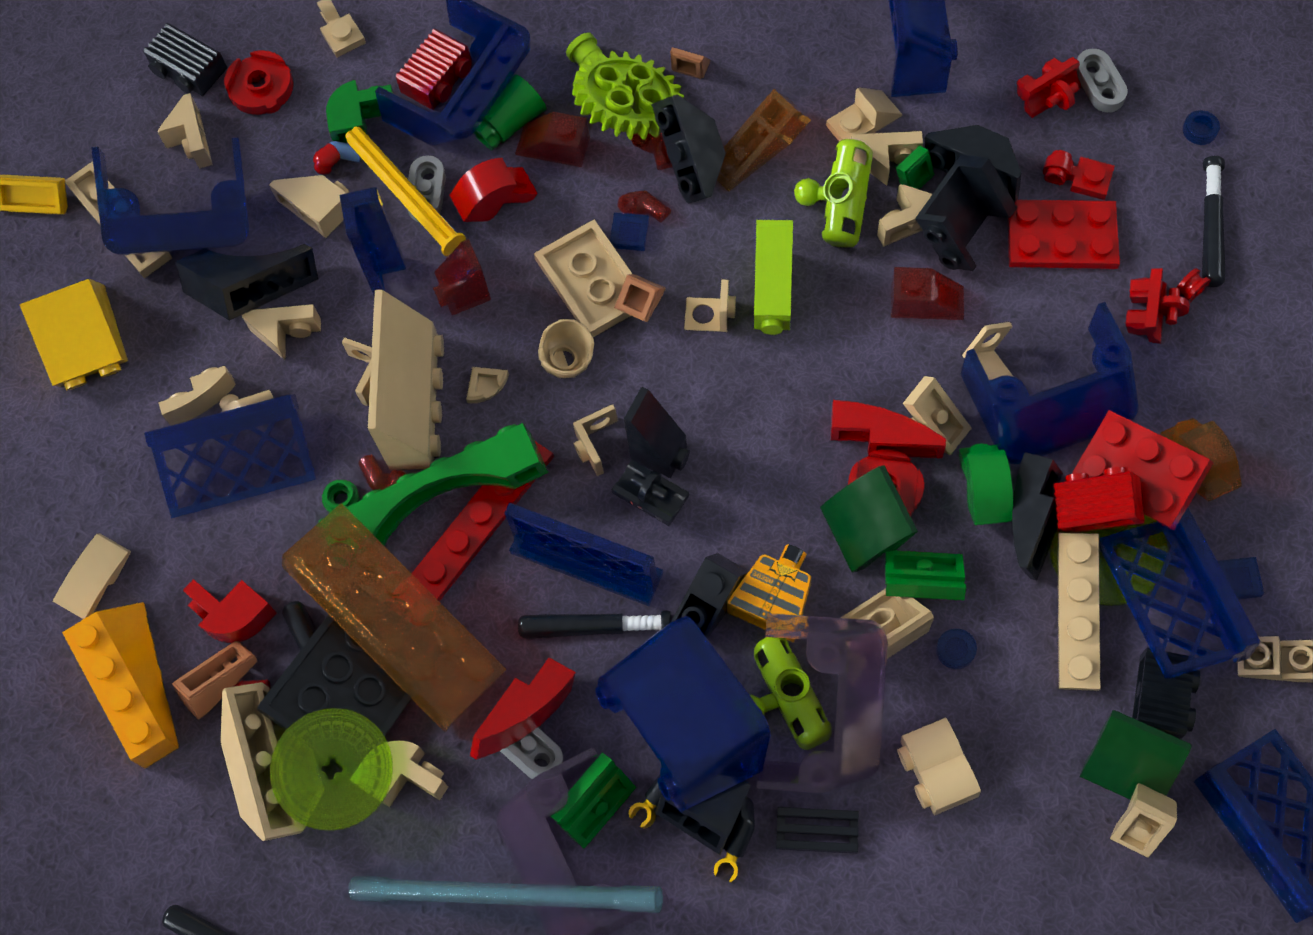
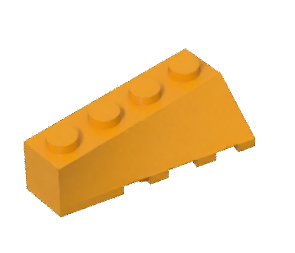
(125, 676)

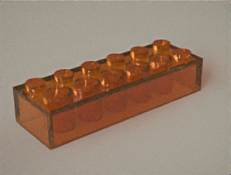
(392, 617)

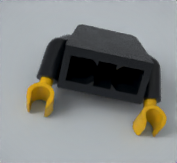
(717, 822)

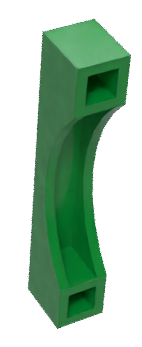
(502, 460)

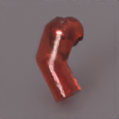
(654, 146)
(643, 203)
(375, 476)

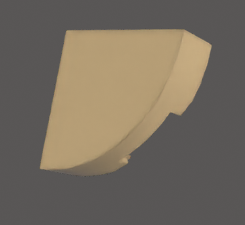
(485, 383)

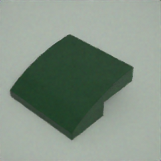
(868, 518)
(1134, 754)

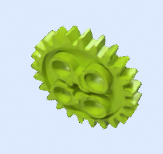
(622, 93)

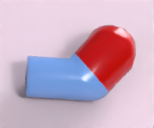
(331, 154)

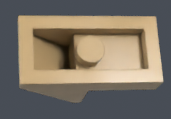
(866, 116)
(186, 128)
(887, 148)
(902, 223)
(274, 323)
(935, 409)
(1145, 821)

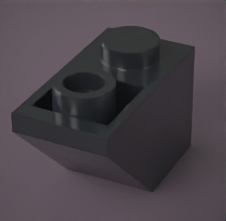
(710, 592)

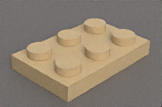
(586, 276)

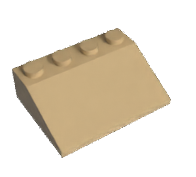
(404, 384)

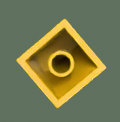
(75, 333)

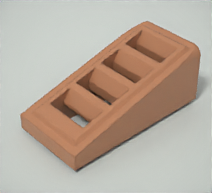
(204, 684)

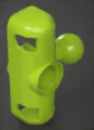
(844, 174)
(783, 670)

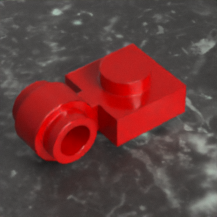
(1087, 178)

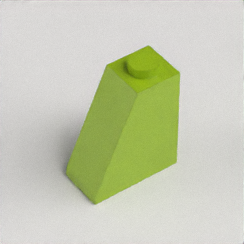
(773, 275)

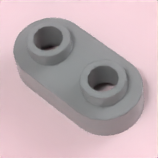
(1104, 81)
(431, 189)
(531, 748)

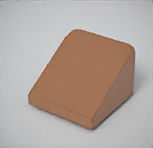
(689, 63)
(639, 297)

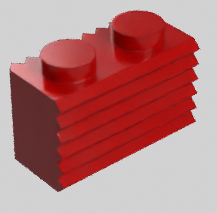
(434, 69)
(1099, 501)

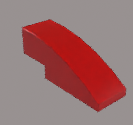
(884, 430)
(523, 709)

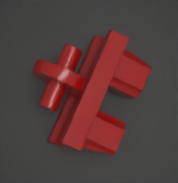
(1053, 88)
(1154, 292)

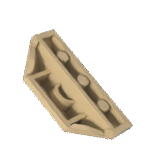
(248, 747)

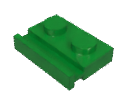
(925, 575)
(594, 800)

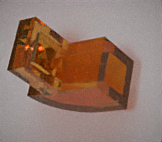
(1212, 443)

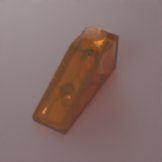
(761, 138)

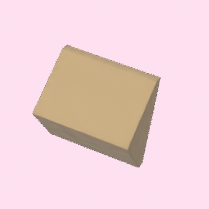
(901, 618)

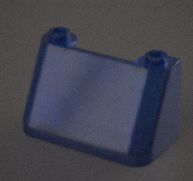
(688, 713)

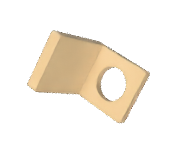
(722, 308)
(985, 351)
(363, 387)
(584, 428)

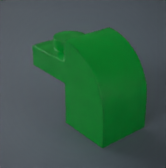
(350, 108)
(987, 483)

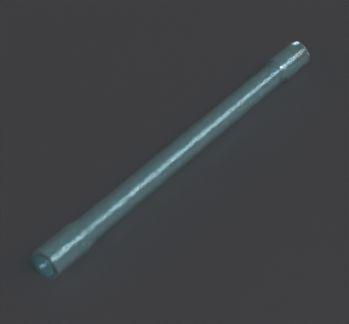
(625, 898)

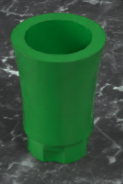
(511, 111)

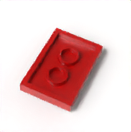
(1064, 234)
(1165, 468)

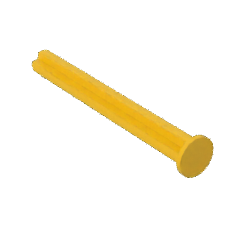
(404, 191)

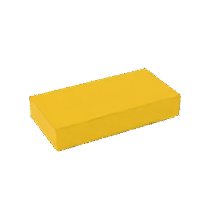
(33, 194)

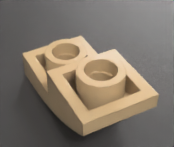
(207, 391)
(90, 576)
(1279, 660)

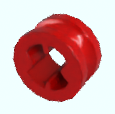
(1193, 285)

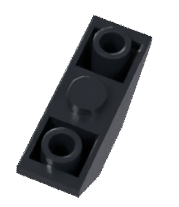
(978, 141)
(691, 146)

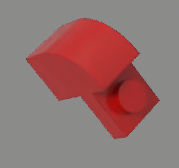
(489, 186)
(235, 617)

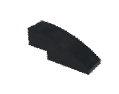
(1034, 512)

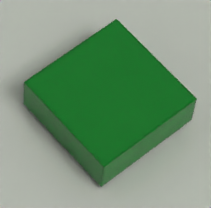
(916, 168)

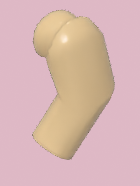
(232, 401)

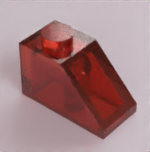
(555, 139)
(461, 280)
(925, 295)

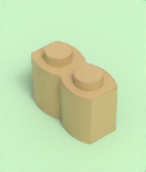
(939, 766)

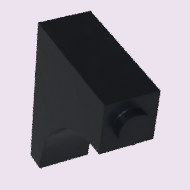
(242, 283)

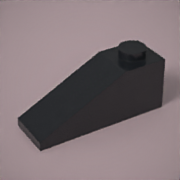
(654, 436)

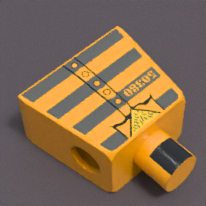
(772, 588)

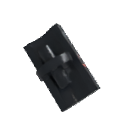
(650, 492)

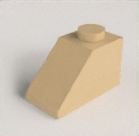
(312, 200)

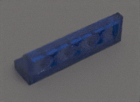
(371, 236)

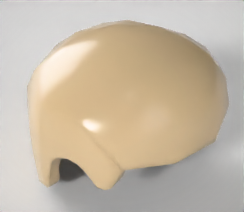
(570, 337)

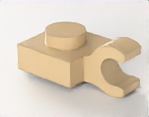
(339, 32)

